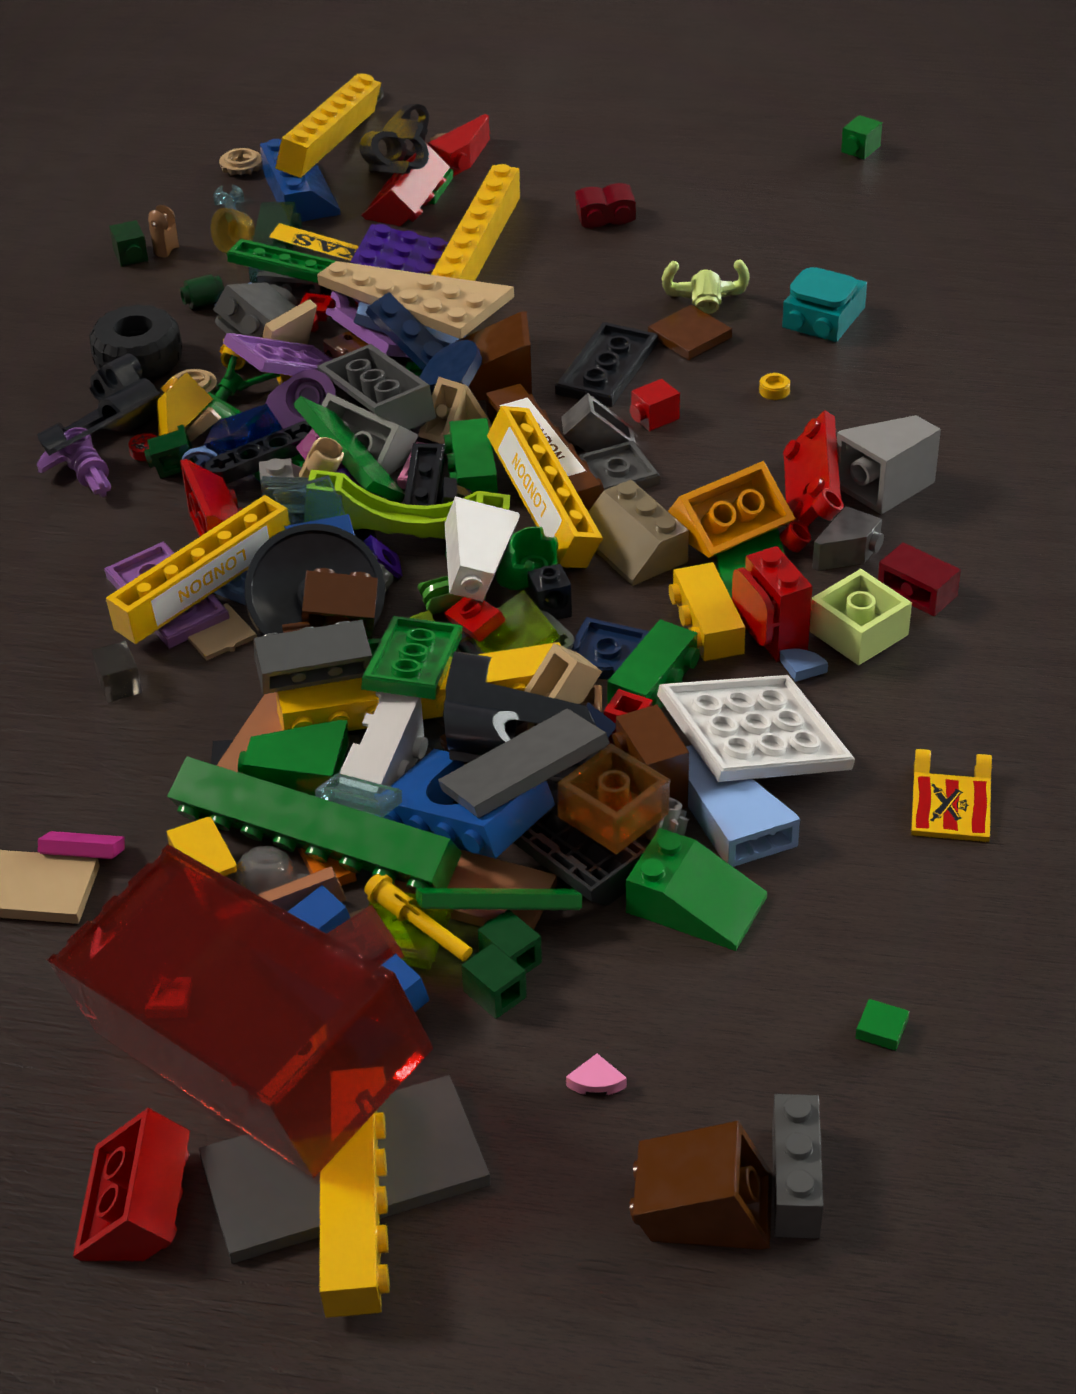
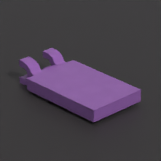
(345, 316)

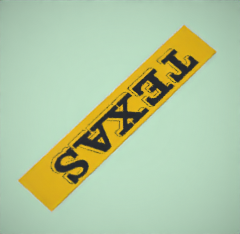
(314, 241)

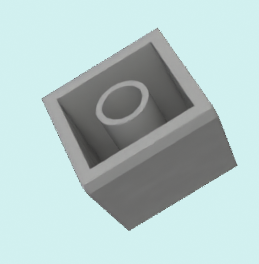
(887, 461)

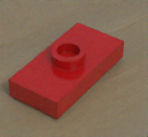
(476, 617)

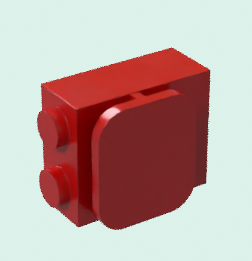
(773, 601)

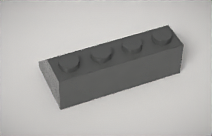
(382, 386)

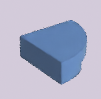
(803, 663)

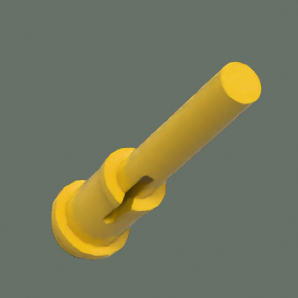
(383, 892)

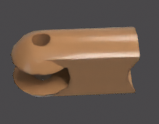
(163, 230)

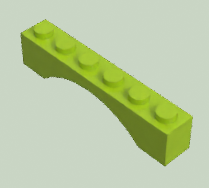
(391, 517)

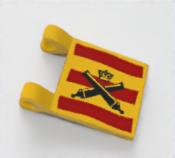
(950, 803)

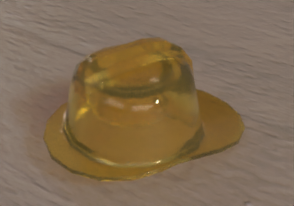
(229, 227)

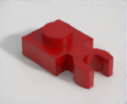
(322, 302)

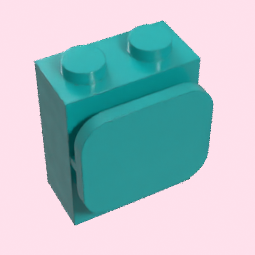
(823, 303)

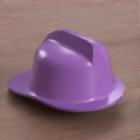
(308, 384)

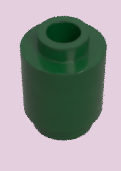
(201, 291)

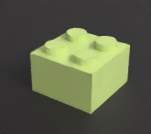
(860, 616)

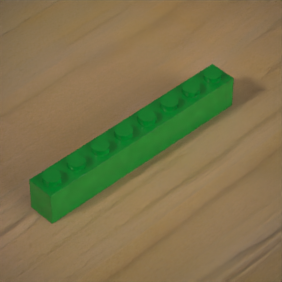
(314, 824)

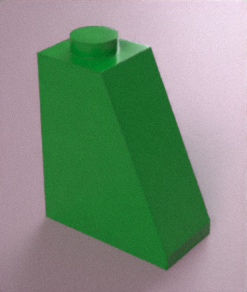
(297, 756)

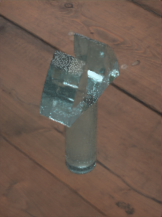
(229, 200)

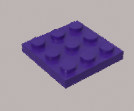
(399, 250)

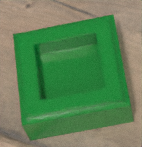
(882, 1024)

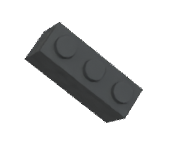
(312, 656)
(797, 1166)

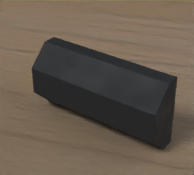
(577, 857)

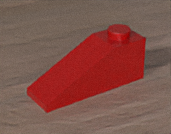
(464, 144)

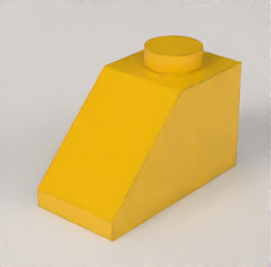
(180, 403)

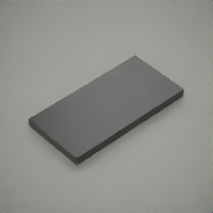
(275, 1205)

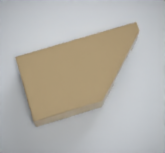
(202, 422)

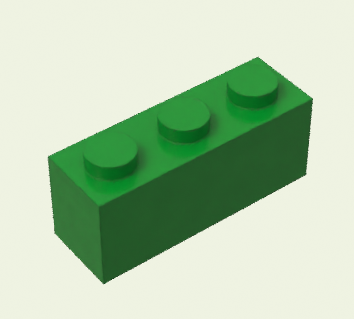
(471, 455)
(657, 660)

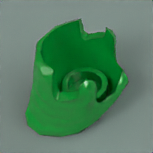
(525, 552)

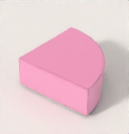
(596, 1076)

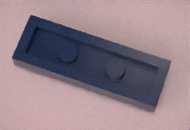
(404, 329)

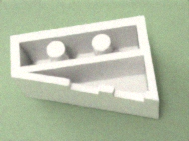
(391, 741)

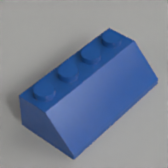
(309, 192)

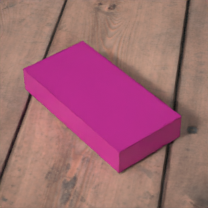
(81, 845)

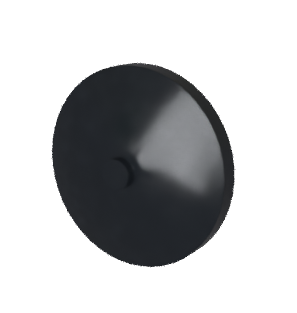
(279, 571)

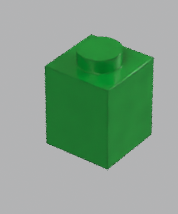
(861, 137)

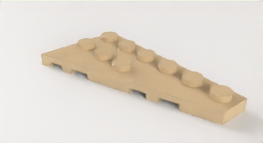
(435, 301)

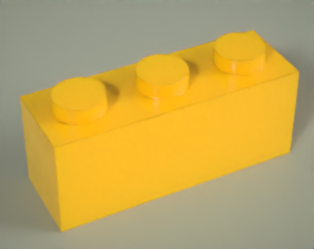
(708, 611)

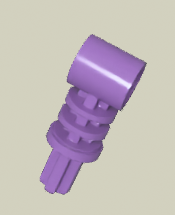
(84, 459)

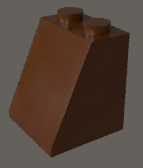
(504, 355)
(703, 1189)

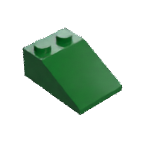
(692, 891)

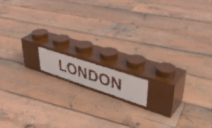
(578, 471)

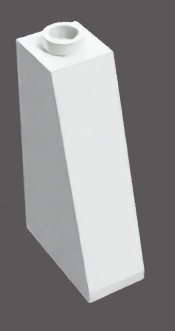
(475, 545)

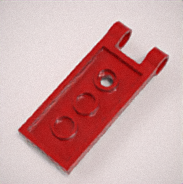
(811, 479)

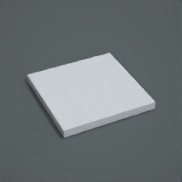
(754, 728)

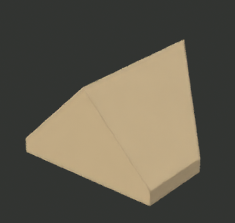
(451, 403)

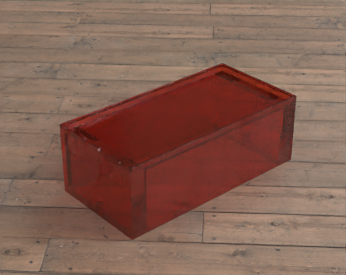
(244, 1007)

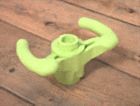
(705, 286)

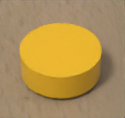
(774, 386)

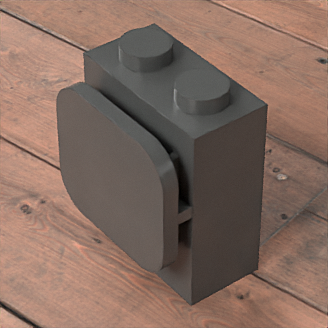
(248, 307)

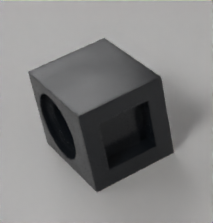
(551, 591)

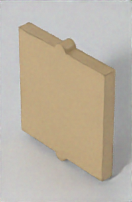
(223, 636)

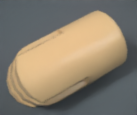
(324, 456)

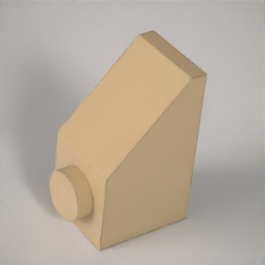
(564, 676)

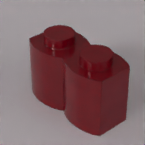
(607, 205)

